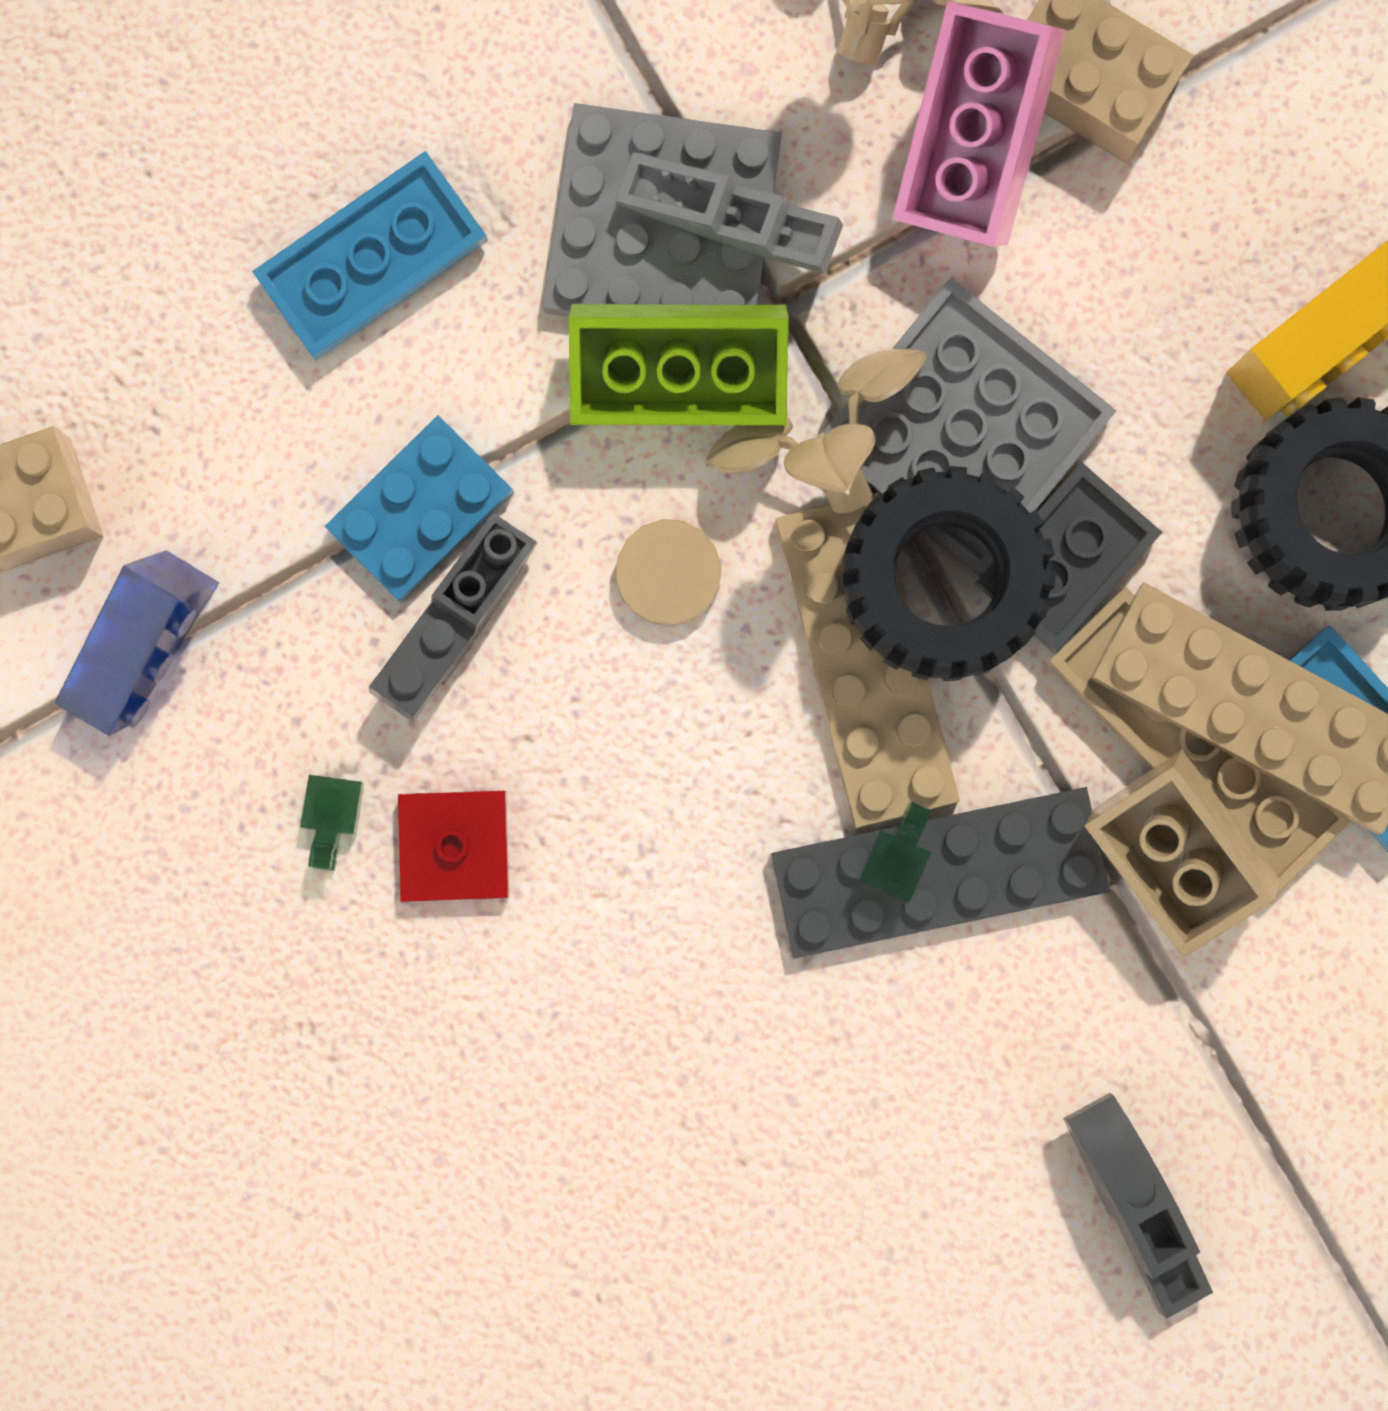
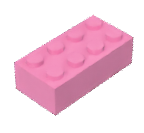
(978, 124)

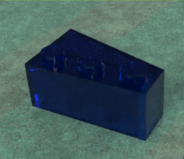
(134, 641)

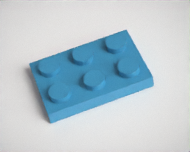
(419, 509)

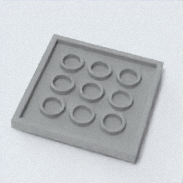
(628, 258)
(981, 405)

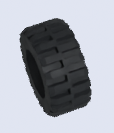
(1271, 512)
(992, 517)

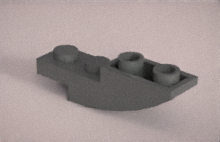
(453, 618)
(1140, 1204)

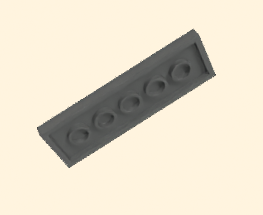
(978, 869)

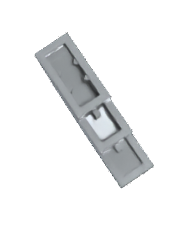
(728, 212)

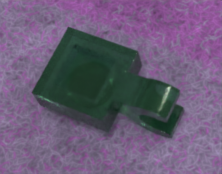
(331, 810)
(896, 860)

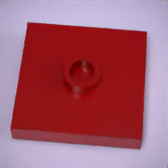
(453, 846)

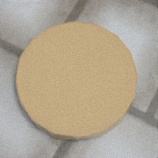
(668, 572)

